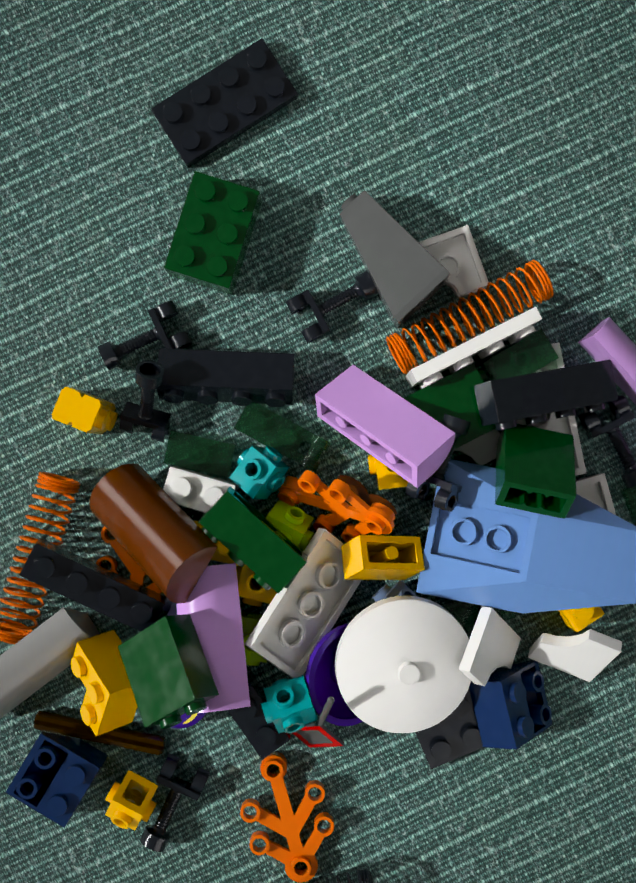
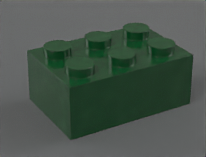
(213, 233)

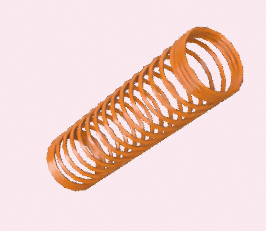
(401, 351)
(60, 485)

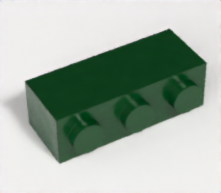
(253, 540)

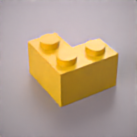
(108, 694)

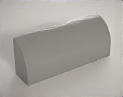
(41, 656)

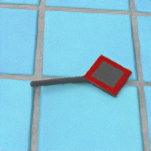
(316, 733)

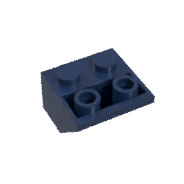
(511, 706)
(57, 775)

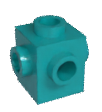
(259, 471)
(288, 705)

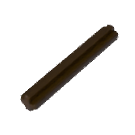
(118, 737)

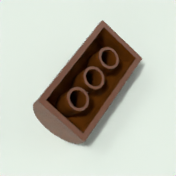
(152, 530)

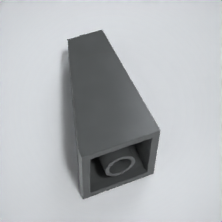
(394, 259)

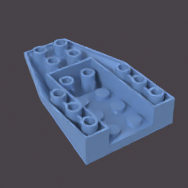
(524, 557)

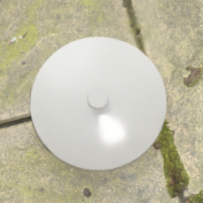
(402, 664)

